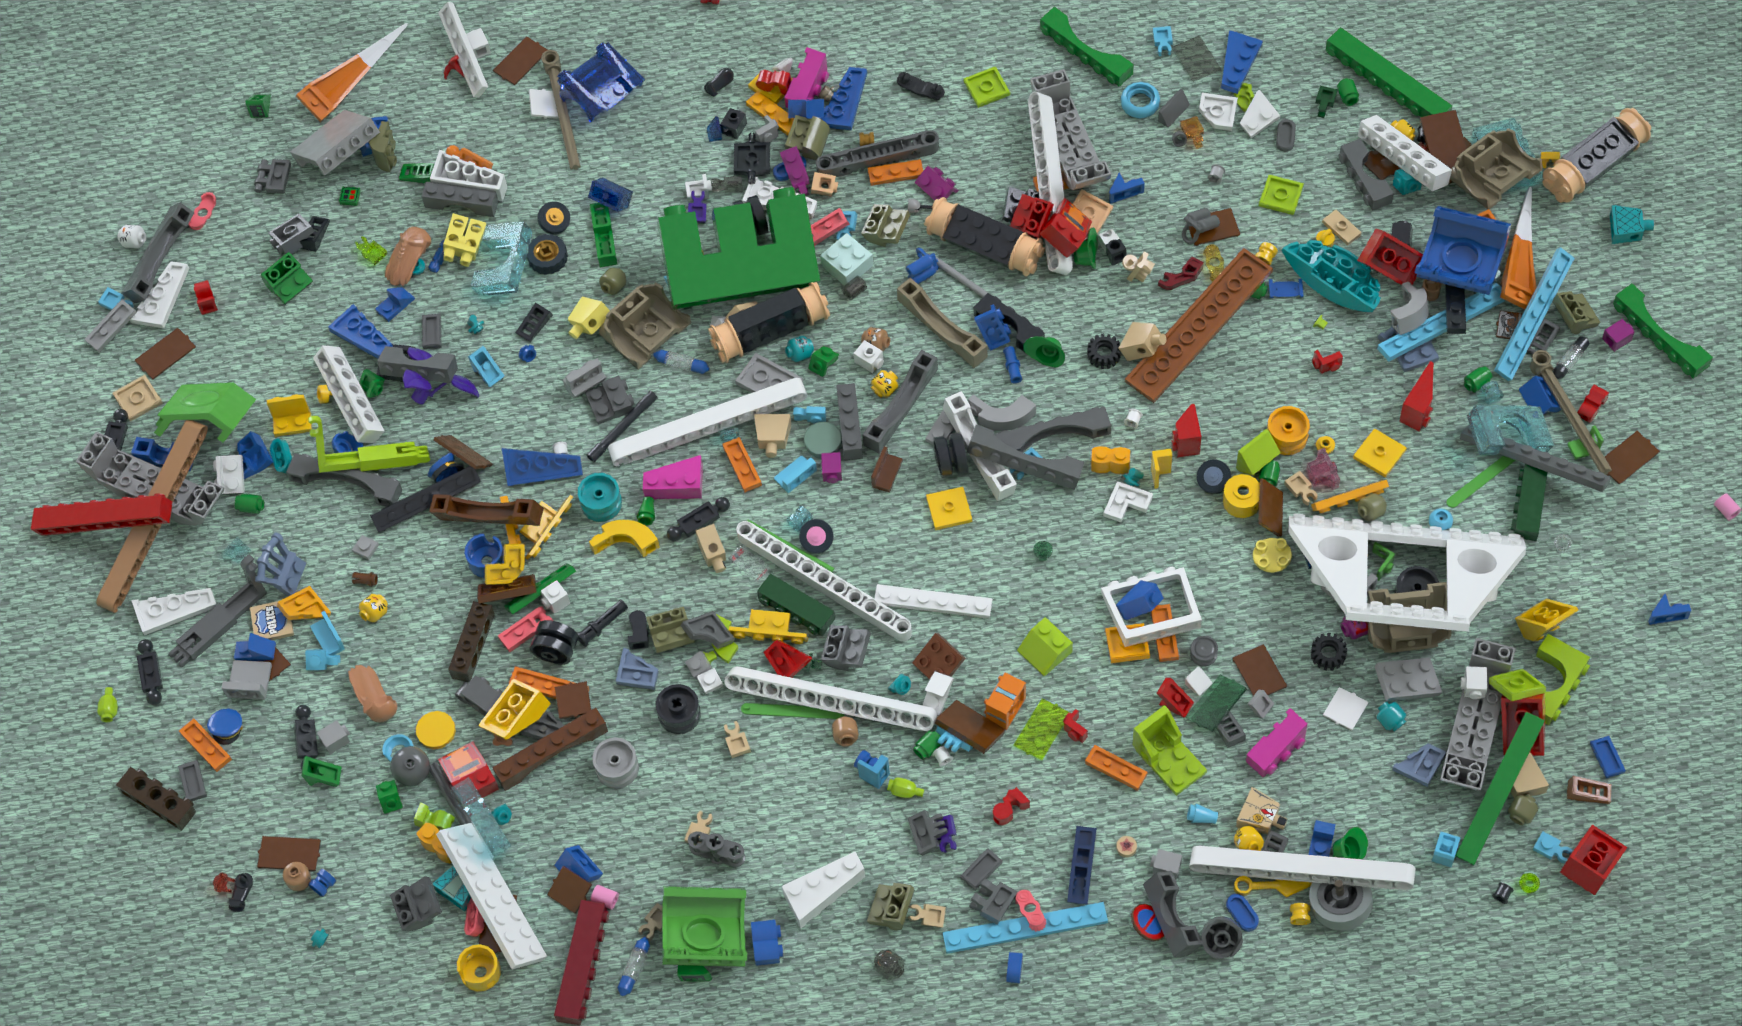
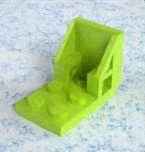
(1161, 747)

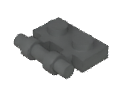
(277, 176)

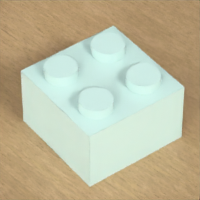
(846, 259)

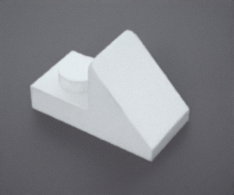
(937, 691)

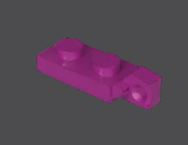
(795, 169)

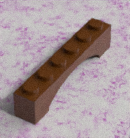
(457, 509)
(518, 766)

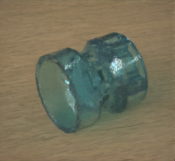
(799, 518)

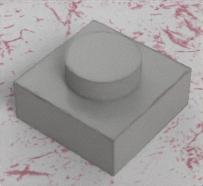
(365, 547)
(698, 664)
(1260, 703)

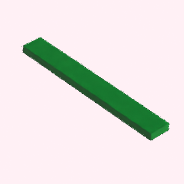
(1500, 788)

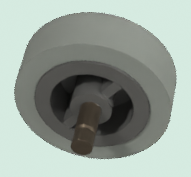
(1340, 905)

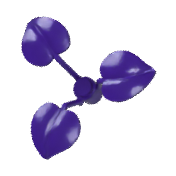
(423, 388)

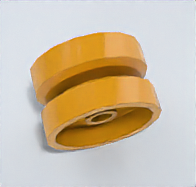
(1289, 429)

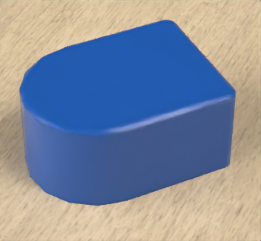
(1014, 967)

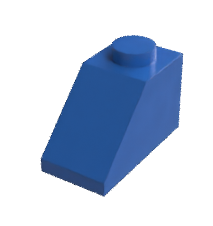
(1139, 600)

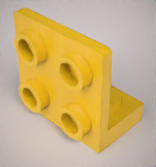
(289, 415)

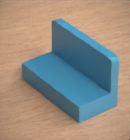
(874, 775)

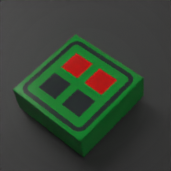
(349, 196)

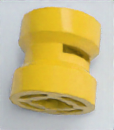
(1267, 252)

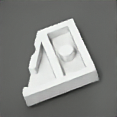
(1258, 115)

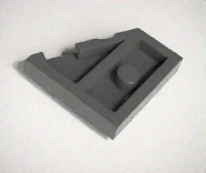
(542, 727)

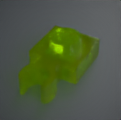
(371, 251)

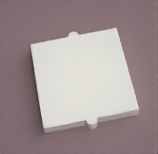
(542, 104)
(1345, 708)

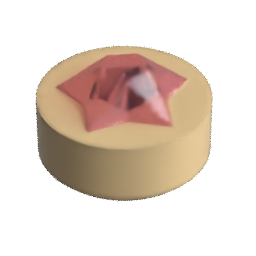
(1126, 846)

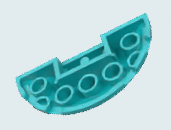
(1334, 274)

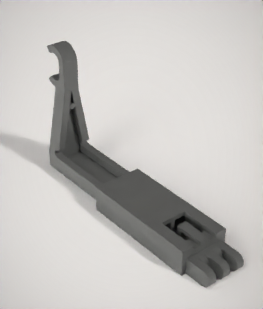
(220, 618)

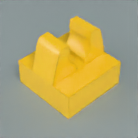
(1546, 156)

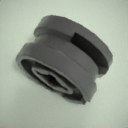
(1204, 651)

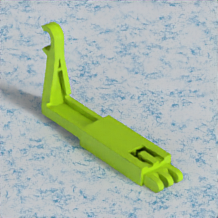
(367, 457)

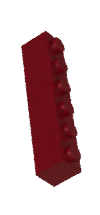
(581, 962)

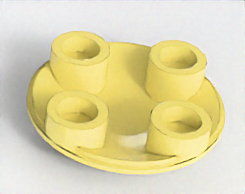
(1272, 554)

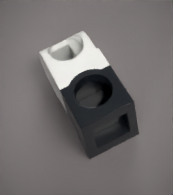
(1112, 246)

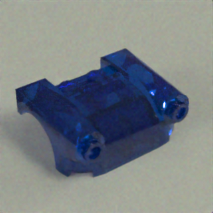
(599, 81)

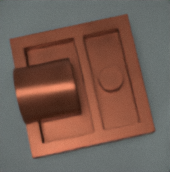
(938, 656)

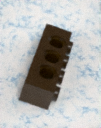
(471, 642)
(134, 779)

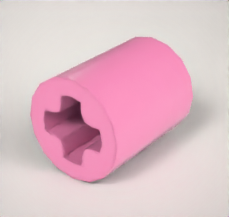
(1727, 506)
(604, 895)

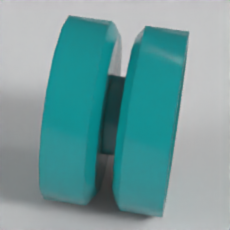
(599, 497)

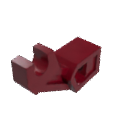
(1184, 277)

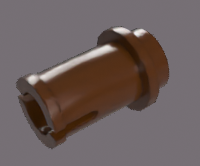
(365, 578)

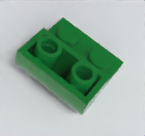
(286, 278)

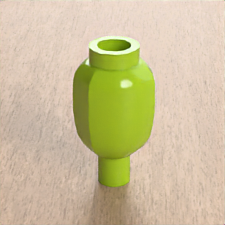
(107, 706)
(904, 788)

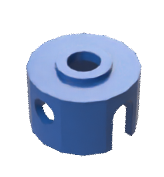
(478, 548)

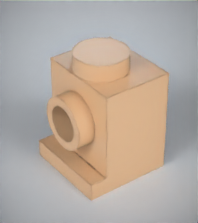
(820, 179)

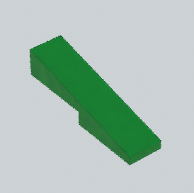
(603, 235)

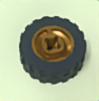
(547, 254)

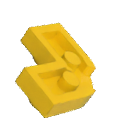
(511, 568)

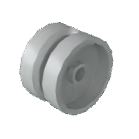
(615, 763)

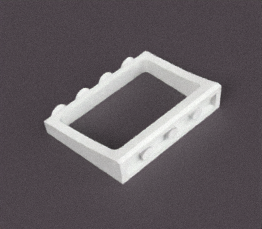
(1157, 630)

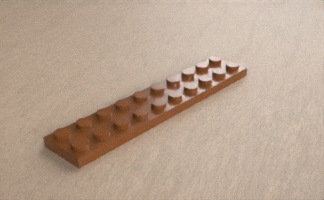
(1199, 325)

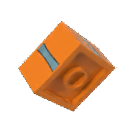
(1005, 700)

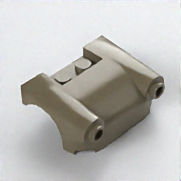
(1493, 167)
(642, 323)
(1406, 638)

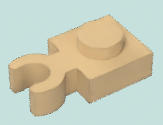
(1300, 485)
(737, 741)
(700, 826)
(930, 915)

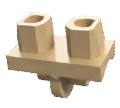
(1139, 267)

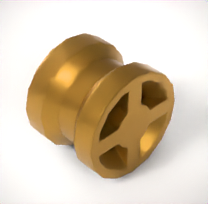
(866, 139)

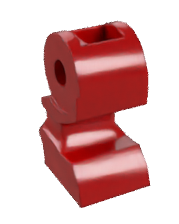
(768, 80)
(205, 297)
(1592, 403)
(1003, 811)

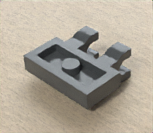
(997, 904)

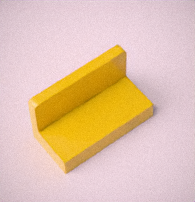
(1160, 464)

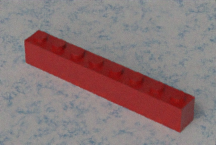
(101, 515)

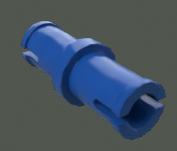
(1012, 364)

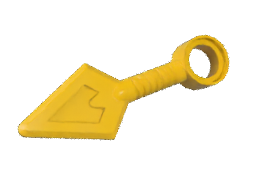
(1285, 887)

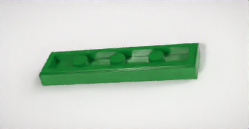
(521, 601)

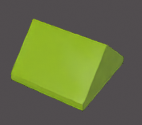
(1257, 453)

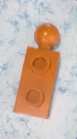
(467, 155)

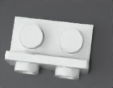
(229, 473)

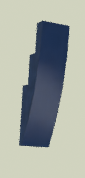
(1081, 865)

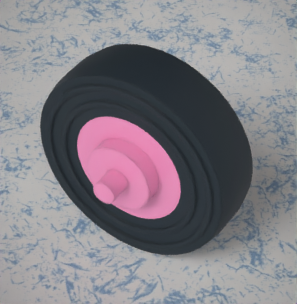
(816, 536)

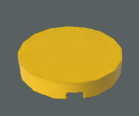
(435, 730)

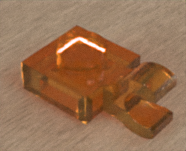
(1193, 129)

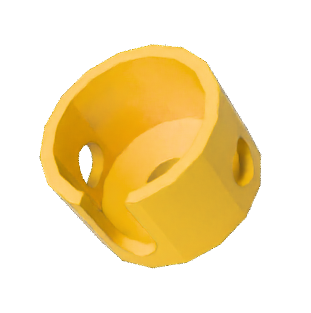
(1241, 505)
(480, 957)

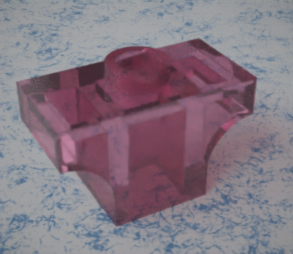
(1323, 471)

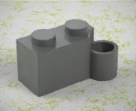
(478, 694)

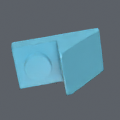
(485, 366)
(1446, 849)

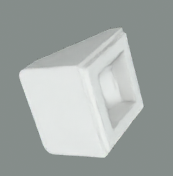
(1198, 681)

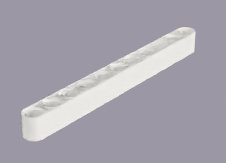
(1048, 168)
(707, 421)
(828, 588)
(838, 694)
(1302, 867)

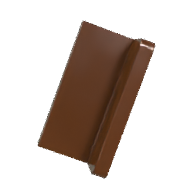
(885, 471)

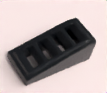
(311, 243)
(538, 326)

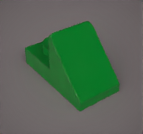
(322, 772)

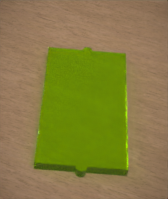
(1041, 729)

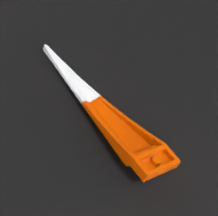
(329, 90)
(1519, 275)

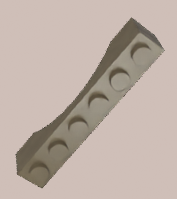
(962, 342)

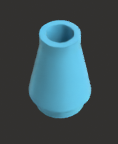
(1200, 814)

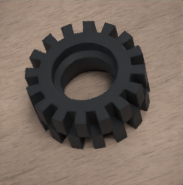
(1107, 360)
(1326, 662)

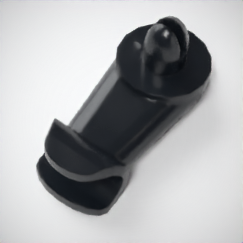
(721, 80)
(241, 890)

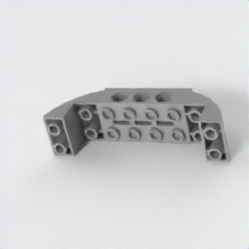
(1076, 153)
(134, 477)
(1476, 720)

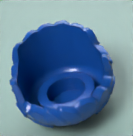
(344, 442)

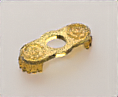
(1212, 252)

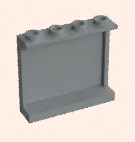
(335, 141)

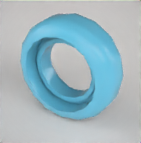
(1140, 112)

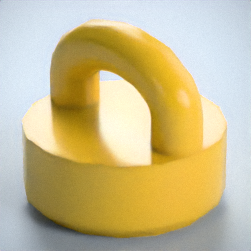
(1326, 237)
(323, 394)

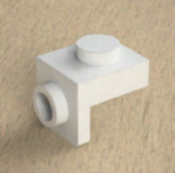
(698, 187)

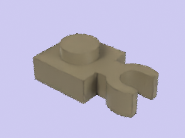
(654, 922)

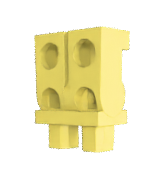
(463, 246)

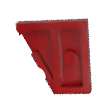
(786, 659)

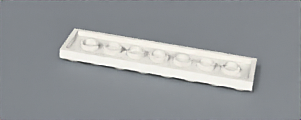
(491, 896)

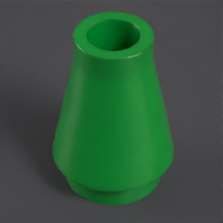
(646, 513)

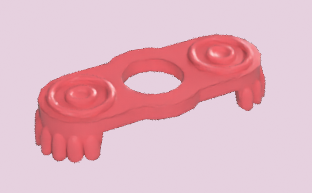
(208, 202)
(1036, 918)

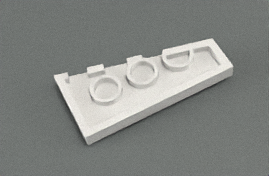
(765, 190)
(162, 297)
(166, 611)

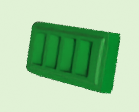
(418, 178)

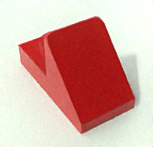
(1174, 698)

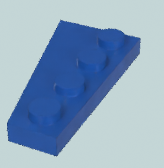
(1239, 59)
(845, 101)
(358, 331)
(536, 466)

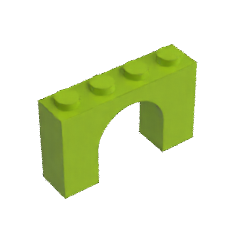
(1570, 664)

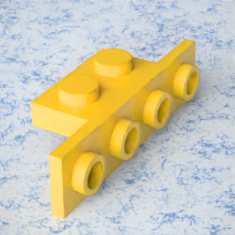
(549, 519)
(768, 625)

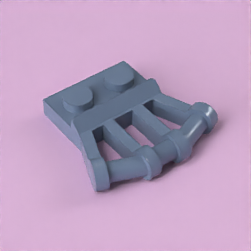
(1416, 357)
(289, 570)

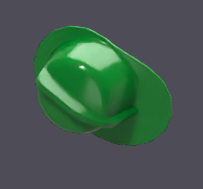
(1086, 253)
(1045, 350)
(1351, 845)

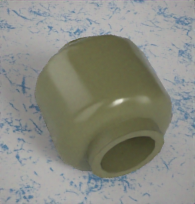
(612, 281)
(1372, 507)
(1523, 809)

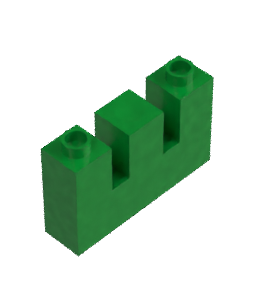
(740, 266)

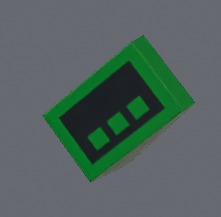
(258, 105)
(693, 973)

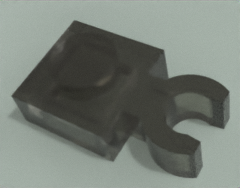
(729, 184)

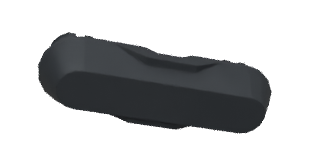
(920, 87)

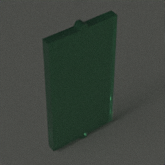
(1216, 703)

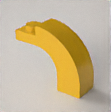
(625, 531)

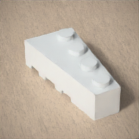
(456, 172)
(822, 887)

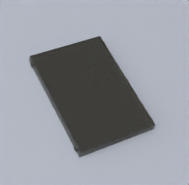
(1196, 58)

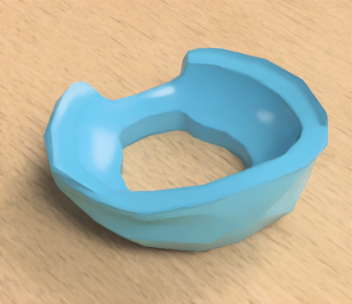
(391, 742)

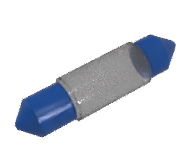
(681, 361)
(633, 966)

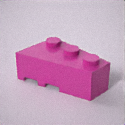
(810, 78)
(675, 480)
(1278, 744)

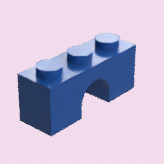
(151, 452)

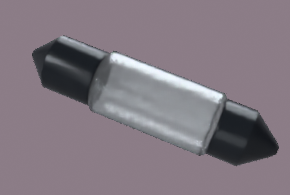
(1571, 357)

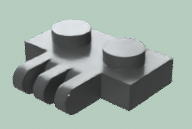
(926, 831)

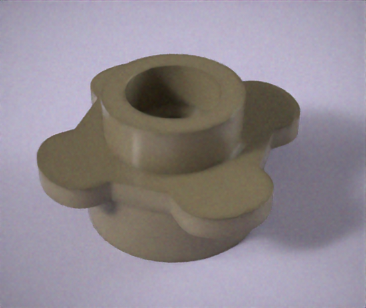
(826, 93)

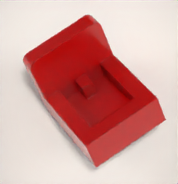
(1328, 363)
(1074, 730)

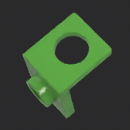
(1578, 449)
(1389, 559)

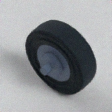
(1213, 476)

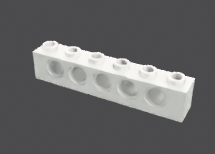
(1404, 153)
(348, 394)

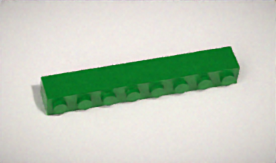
(1385, 75)

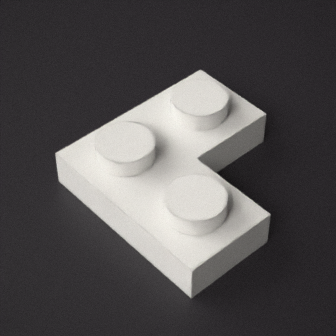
(1124, 497)

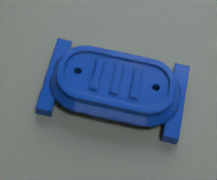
(1285, 288)

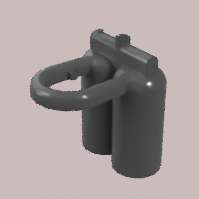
(1201, 221)

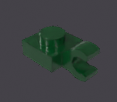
(1325, 97)

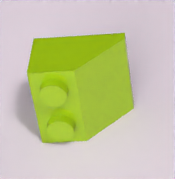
(1045, 646)

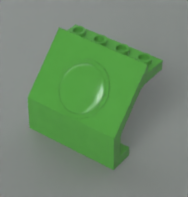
(218, 402)
(703, 926)

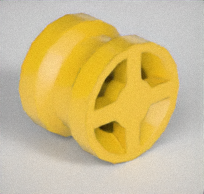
(1300, 914)

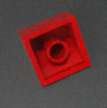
(1187, 434)

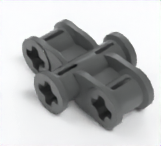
(719, 849)

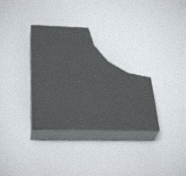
(708, 628)

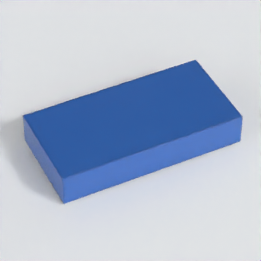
(1607, 757)

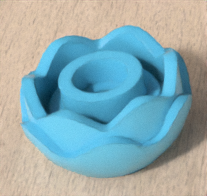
(1446, 523)

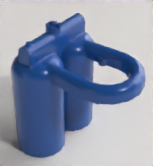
(923, 267)

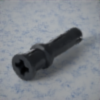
(594, 627)

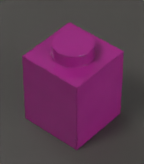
(1618, 335)
(831, 467)

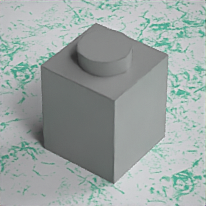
(334, 736)
(1165, 862)

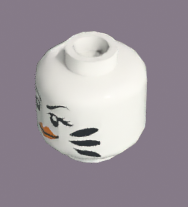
(132, 236)

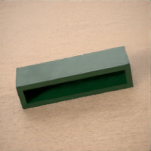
(1530, 502)
(801, 607)

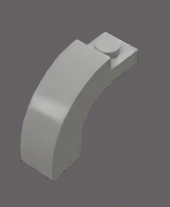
(1413, 313)
(1003, 418)

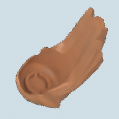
(406, 254)
(371, 694)

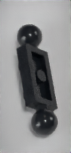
(118, 429)
(698, 519)
(149, 672)
(305, 734)

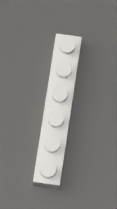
(463, 49)
(934, 601)

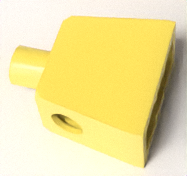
(587, 317)

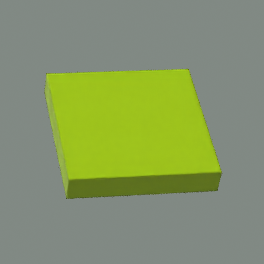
(986, 86)
(1281, 194)
(1517, 684)

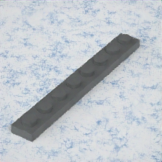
(1548, 463)

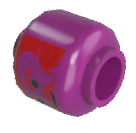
(1354, 629)

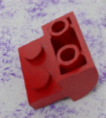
(1031, 215)

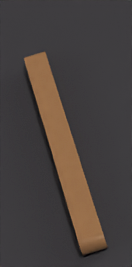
(142, 537)

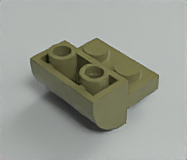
(808, 136)
(383, 148)
(885, 225)
(1575, 311)
(667, 629)
(891, 905)

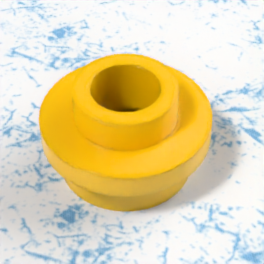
(1325, 439)

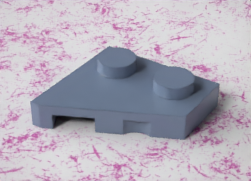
(636, 672)
(1421, 765)

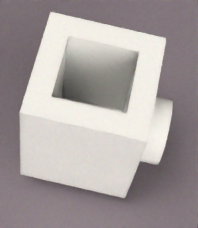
(478, 43)
(868, 356)
(555, 597)
(1474, 682)

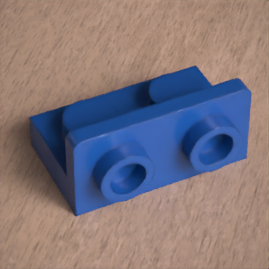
(993, 328)

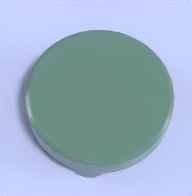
(822, 438)

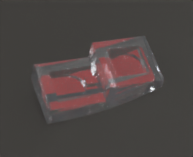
(748, 563)

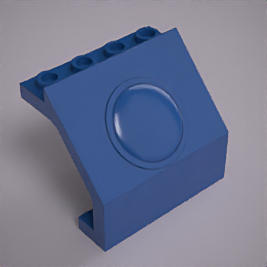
(1463, 250)

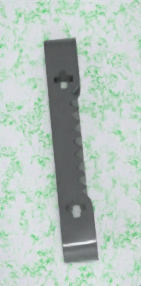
(922, 145)

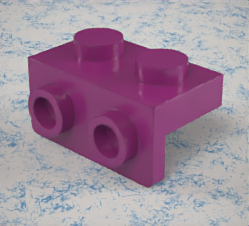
(935, 184)

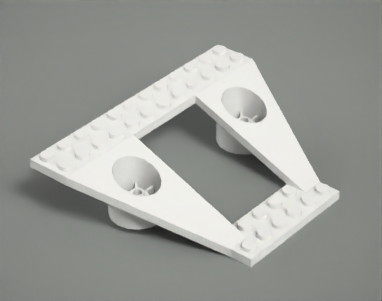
(1339, 562)

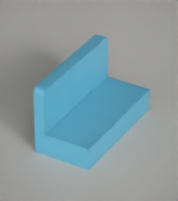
(796, 473)
(327, 635)

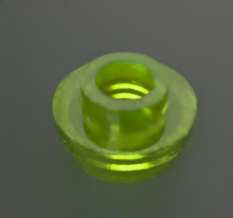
(1529, 877)

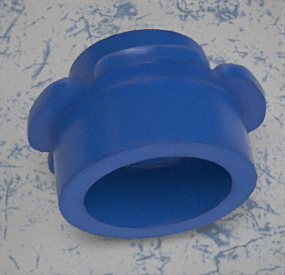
(527, 353)

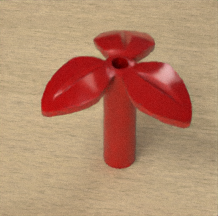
(453, 64)

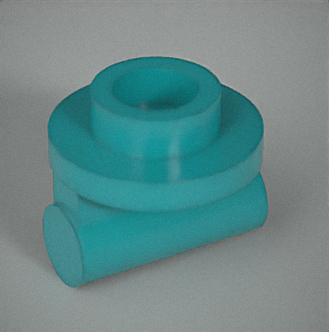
(475, 326)
(1133, 477)
(901, 685)
(502, 814)

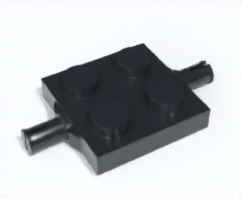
(751, 158)

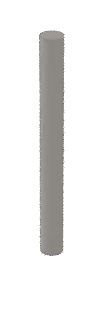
(961, 278)

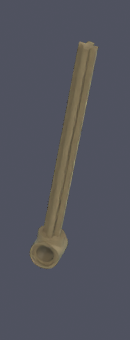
(552, 67)
(1545, 370)

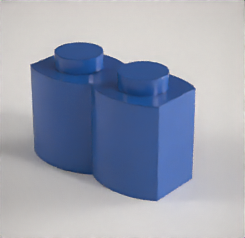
(766, 942)

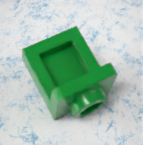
(822, 360)
(371, 383)
(389, 796)

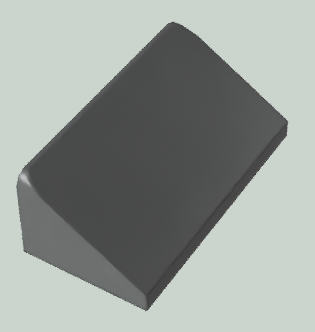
(1173, 108)

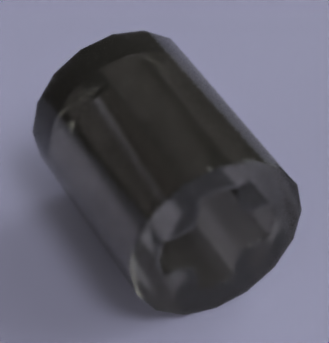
(854, 288)

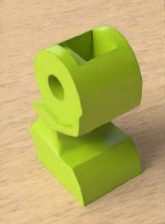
(439, 818)

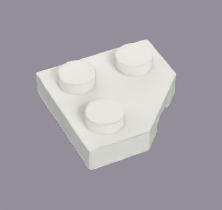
(1218, 110)

